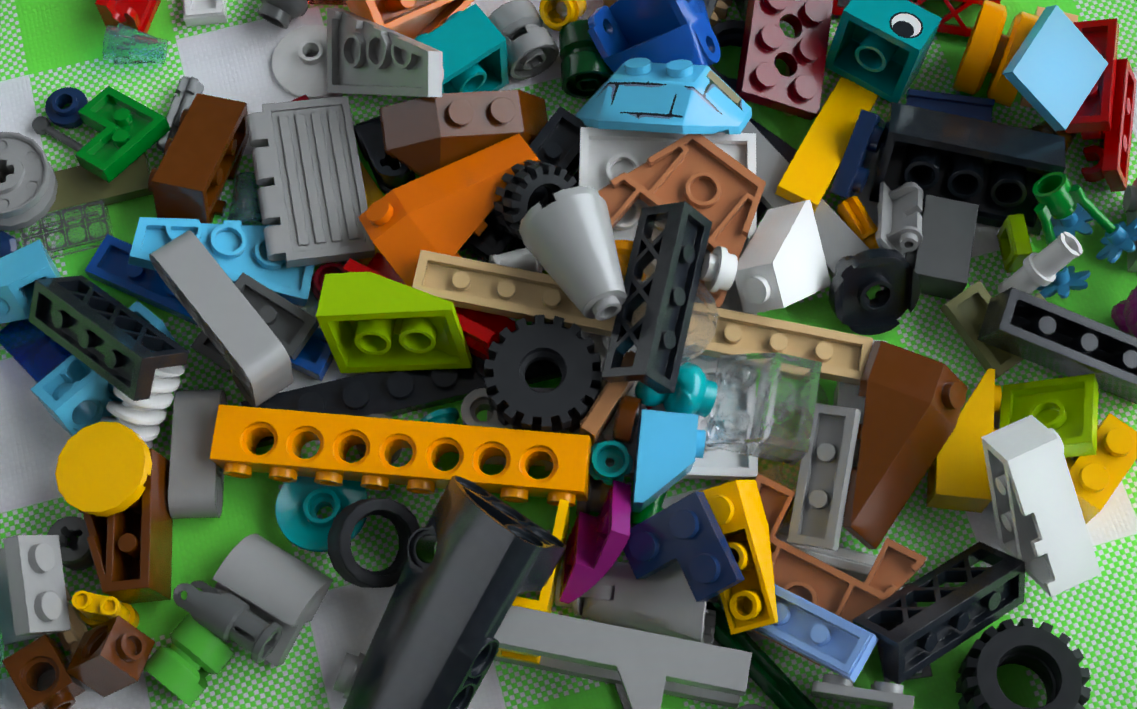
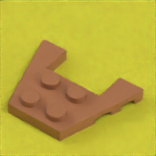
(705, 179)
(820, 581)

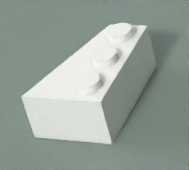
(1038, 505)

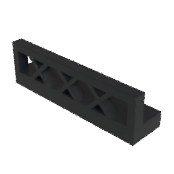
(556, 145)
(668, 295)
(103, 333)
(953, 616)

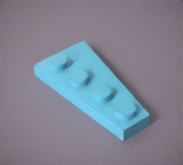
(234, 248)

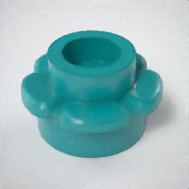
(614, 450)

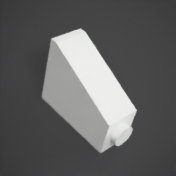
(782, 260)

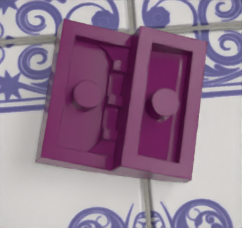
(595, 543)

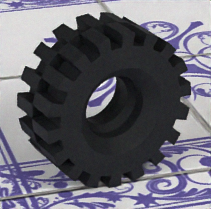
(530, 343)

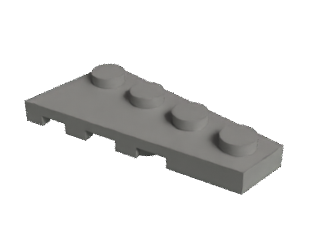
(378, 60)

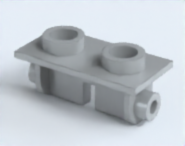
(900, 217)

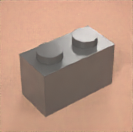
(946, 246)

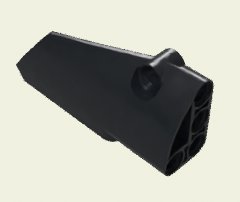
(451, 602)

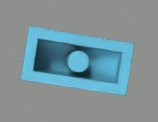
(664, 453)

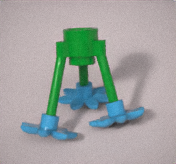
(1061, 211)

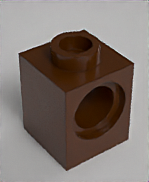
(111, 656)
(31, 662)

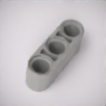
(194, 479)

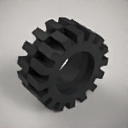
(521, 186)

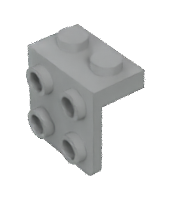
(32, 588)
(880, 695)

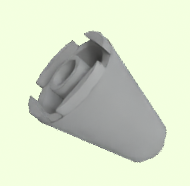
(578, 250)

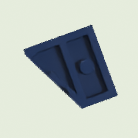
(862, 145)

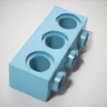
(77, 393)

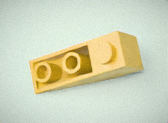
(959, 471)
(746, 530)

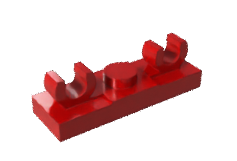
(1096, 110)
(1115, 156)

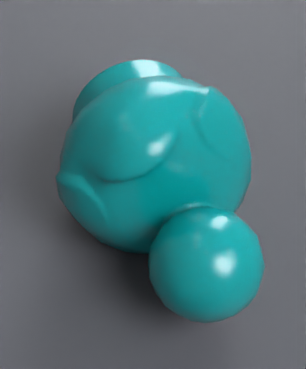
(692, 393)

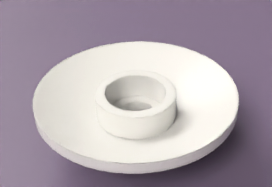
(299, 73)

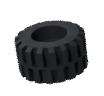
(1028, 647)

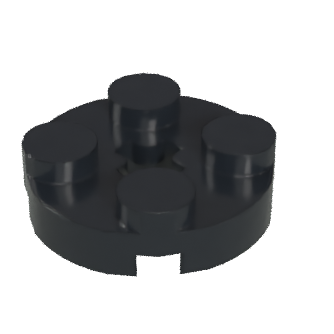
(860, 273)

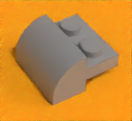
(274, 587)

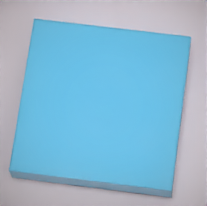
(1055, 68)

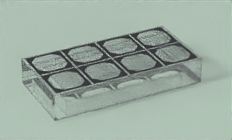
(70, 229)

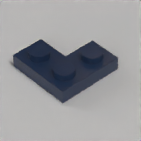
(693, 538)

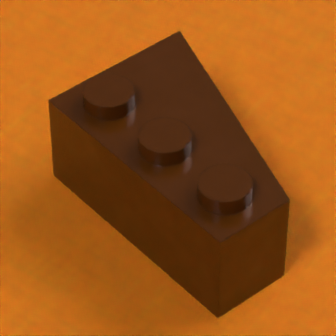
(200, 159)
(136, 545)

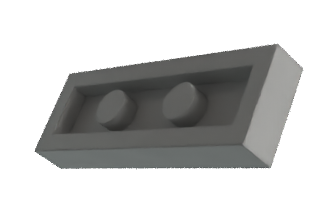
(824, 478)

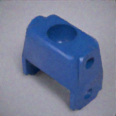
(654, 31)

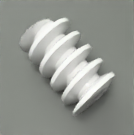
(147, 414)

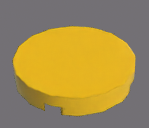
(103, 469)

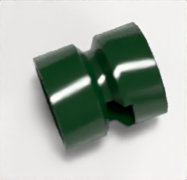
(581, 65)

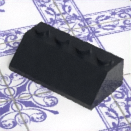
(967, 161)

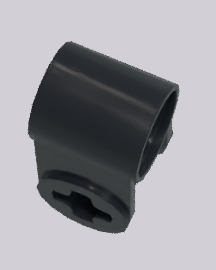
(387, 171)

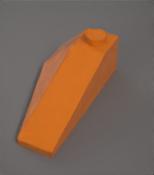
(442, 206)

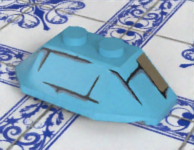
(666, 100)

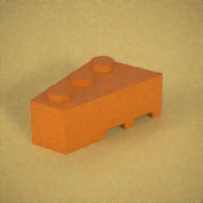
(408, 16)

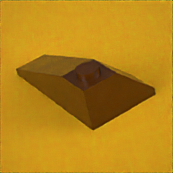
(906, 422)

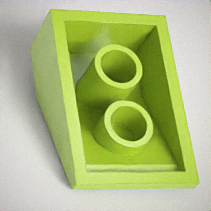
(388, 326)

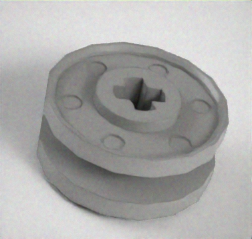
(26, 182)

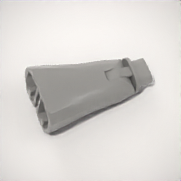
(652, 605)

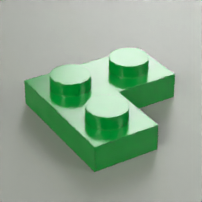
(124, 133)

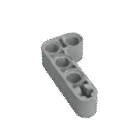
(226, 317)

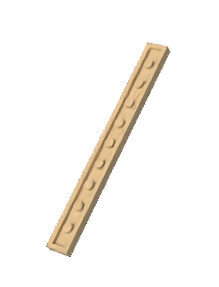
(528, 293)

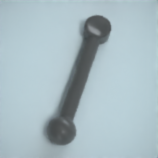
(42, 126)

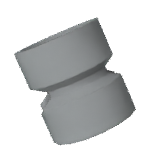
(528, 42)

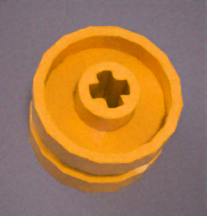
(992, 51)

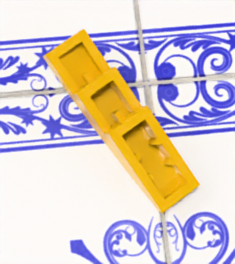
(825, 144)

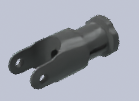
(229, 618)

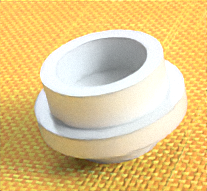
(719, 269)

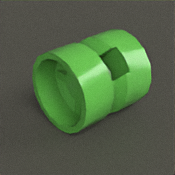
(189, 660)

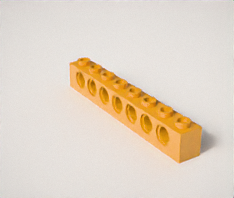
(242, 427)

